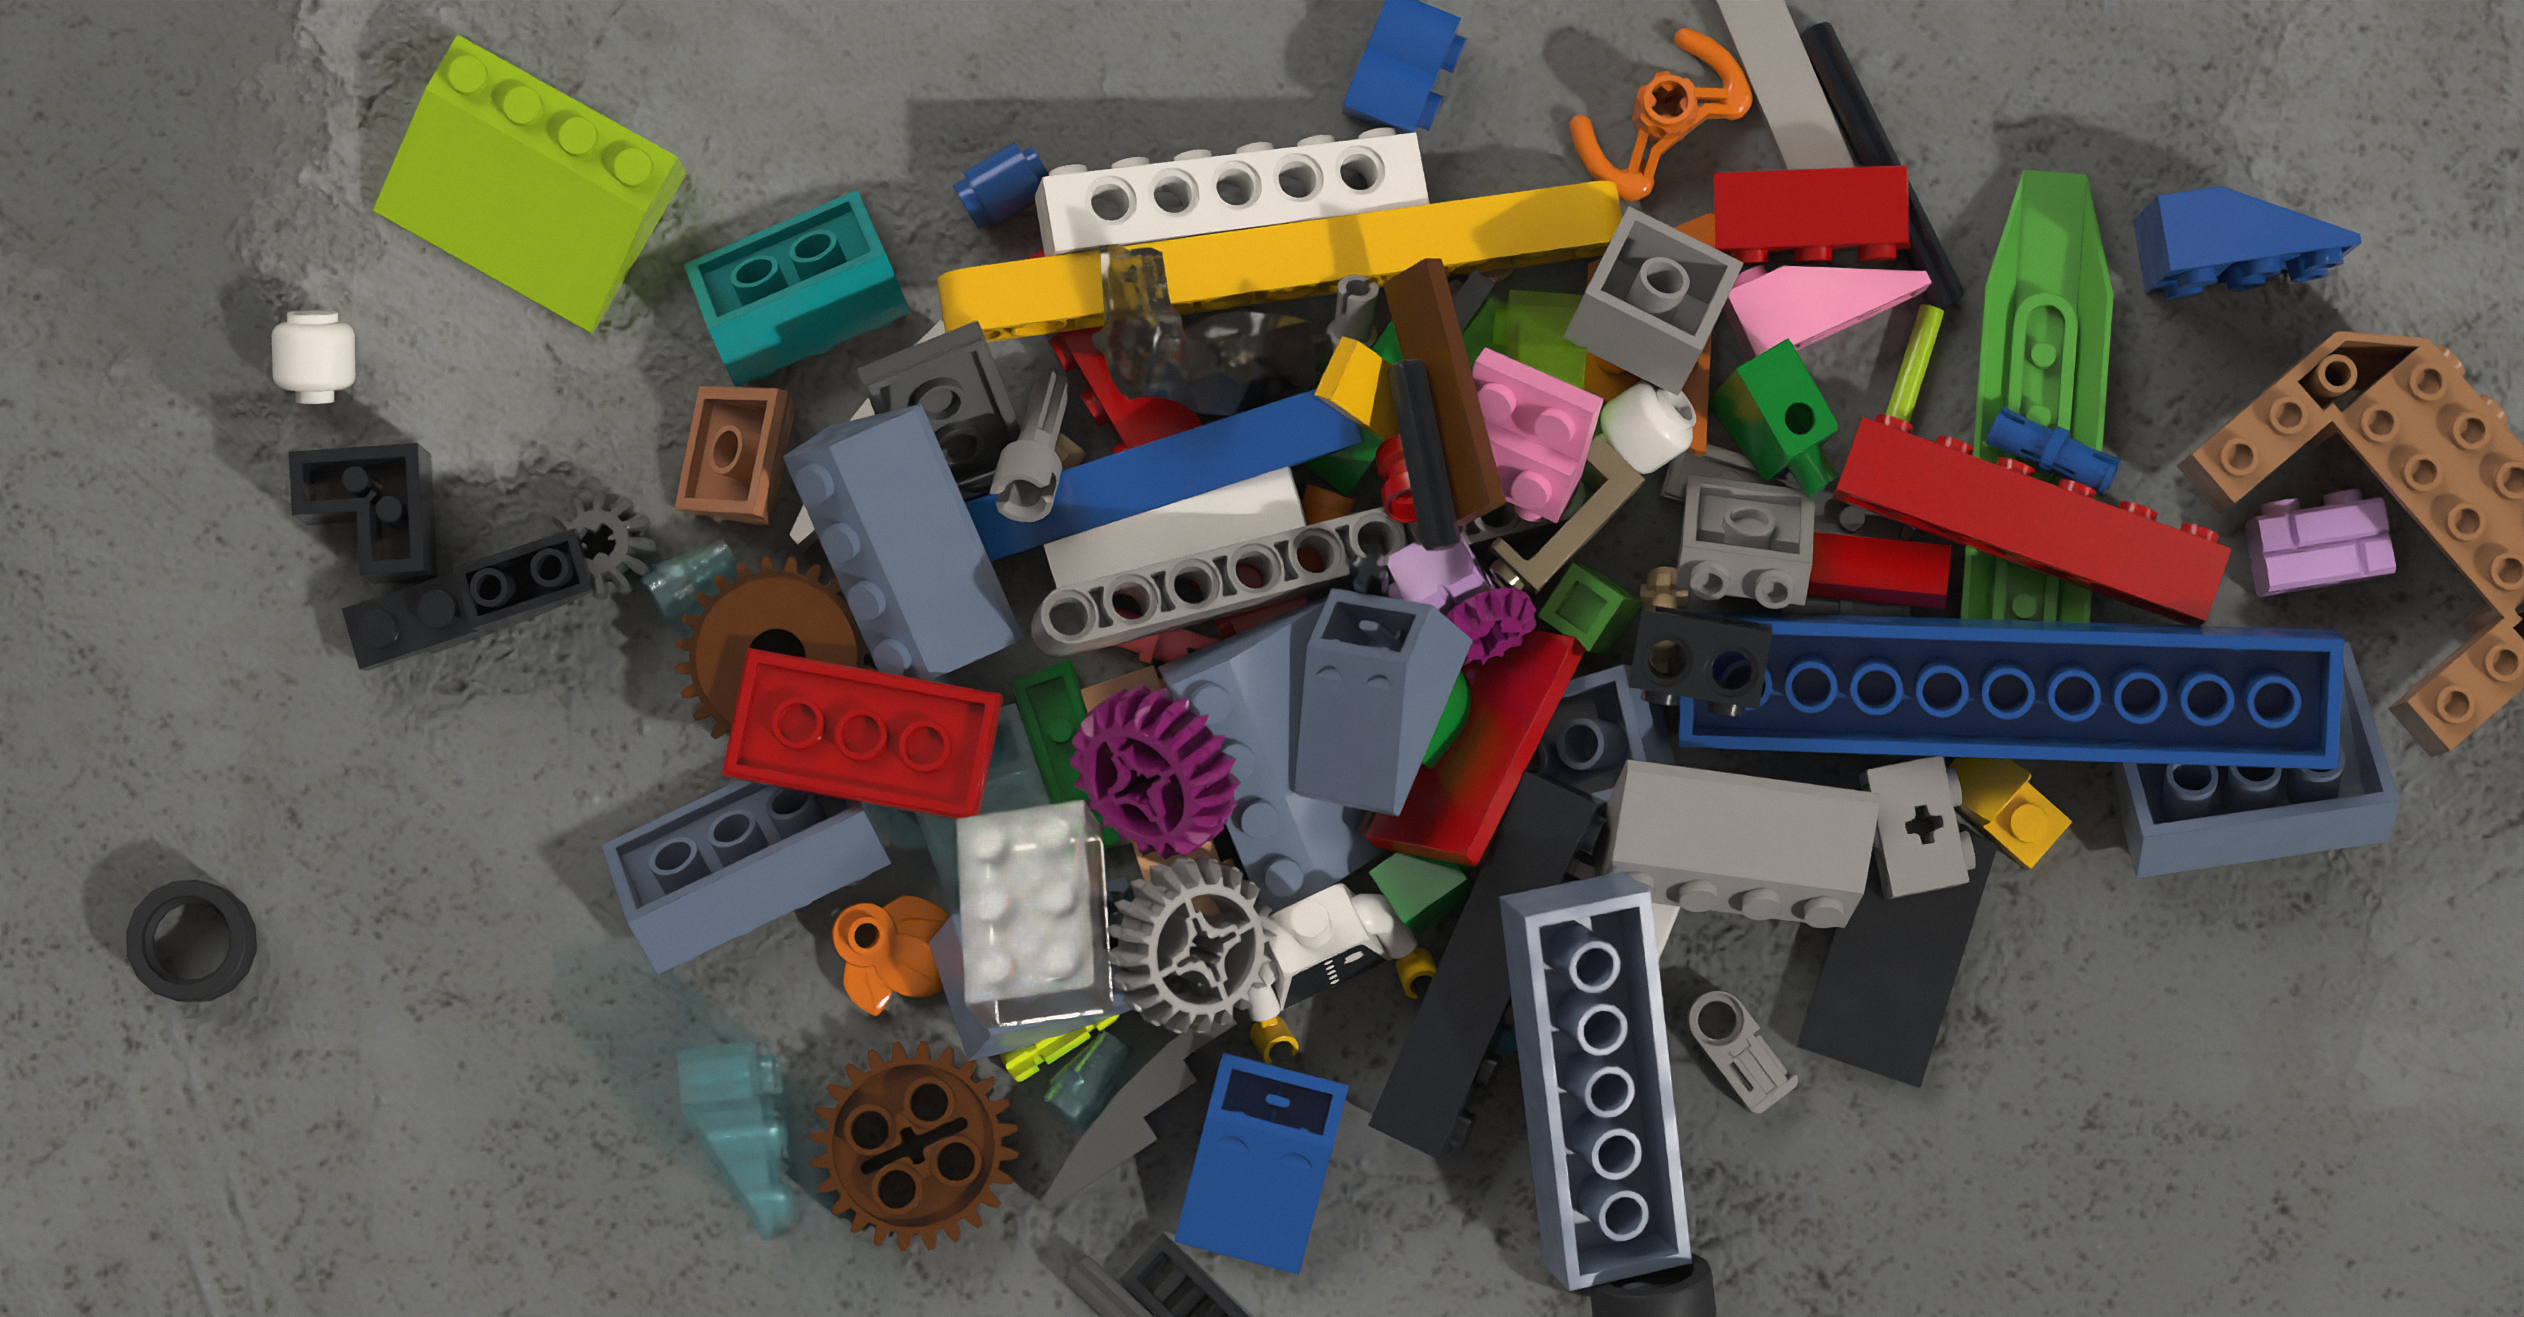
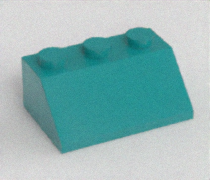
(796, 289)

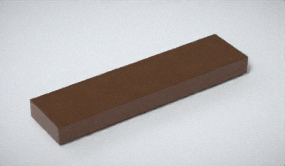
(1431, 332)

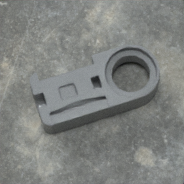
(1741, 1058)

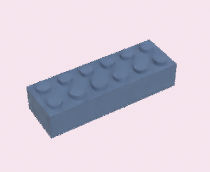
(1596, 1079)

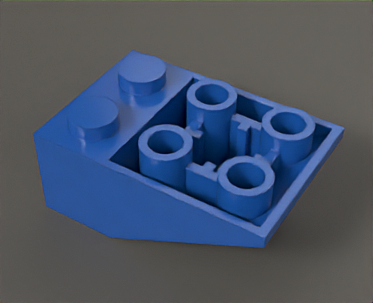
(2234, 239)
(1261, 1163)

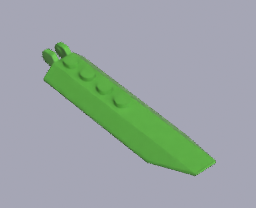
(2044, 360)

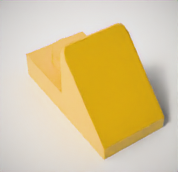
(2008, 807)

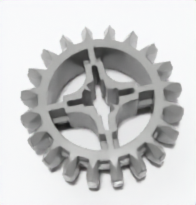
(1161, 930)

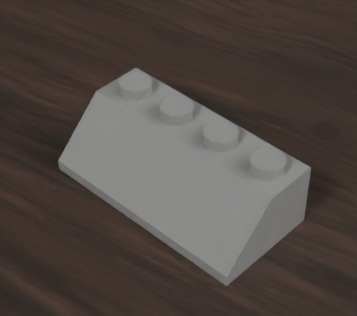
(1740, 842)

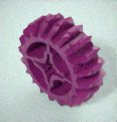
(1155, 771)

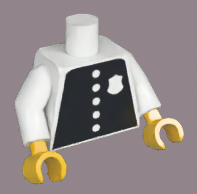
(1323, 945)

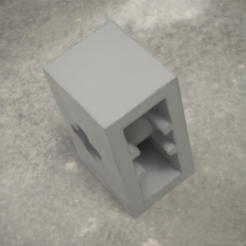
(1901, 859)

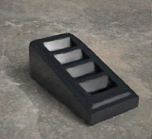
(1151, 1263)

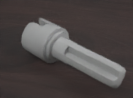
(1030, 467)

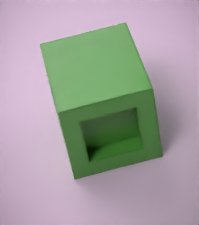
(1590, 608)

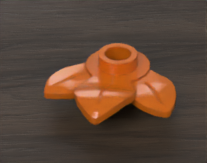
(897, 957)

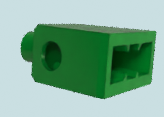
(1779, 417)

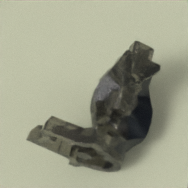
(1211, 365)

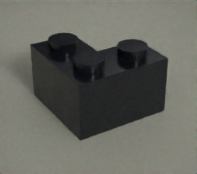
(381, 490)

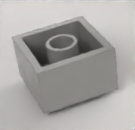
(1653, 301)

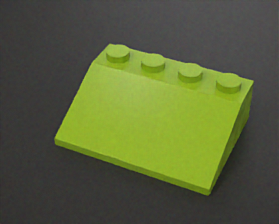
(527, 184)

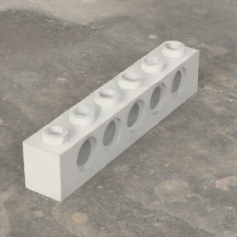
(1384, 159)

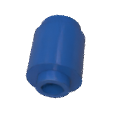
(1001, 185)

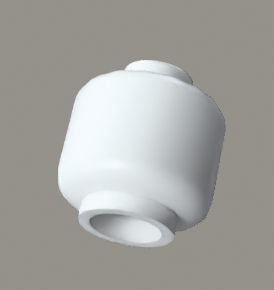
(313, 355)
(1648, 425)

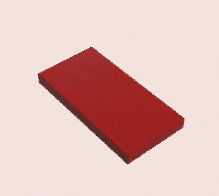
(862, 735)
(1467, 791)

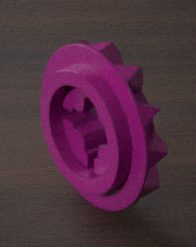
(1477, 618)

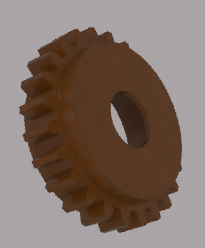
(748, 609)

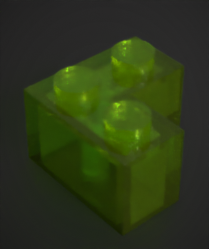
(1533, 333)

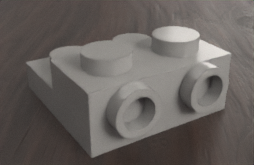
(1746, 541)

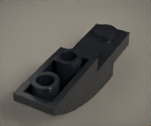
(470, 601)

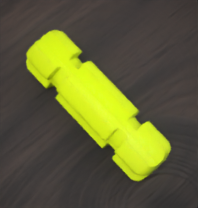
(1025, 1061)

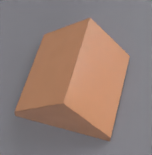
(736, 454)

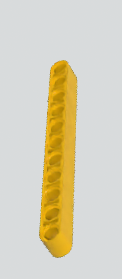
(1293, 259)

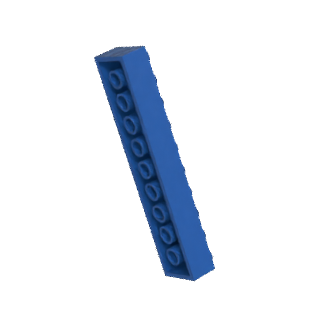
(2034, 691)

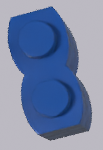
(1403, 65)

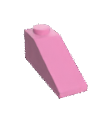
(1811, 302)

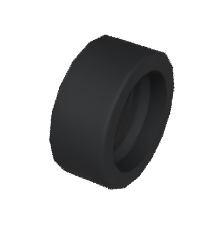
(153, 909)
(1662, 1293)

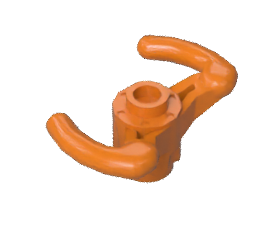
(1665, 114)

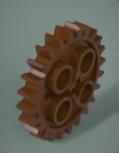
(938, 1199)

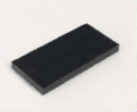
(1893, 972)

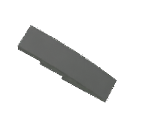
(1122, 1125)

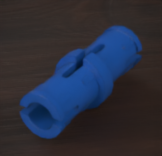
(2053, 451)

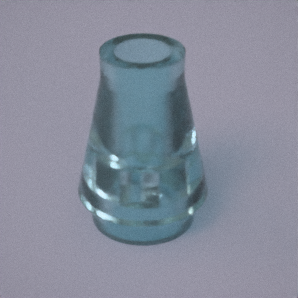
(679, 579)
(1085, 1082)

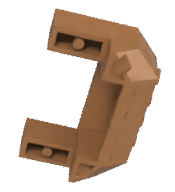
(2444, 463)

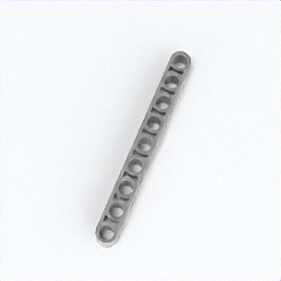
(1224, 593)

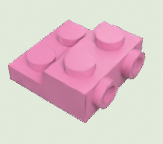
(1536, 433)

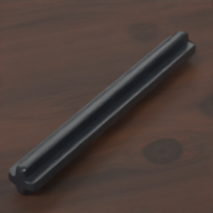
(1874, 149)

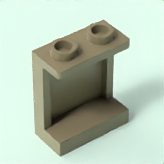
(1613, 486)

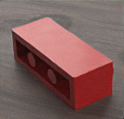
(1812, 213)

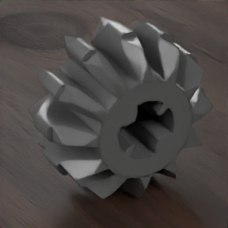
(627, 545)

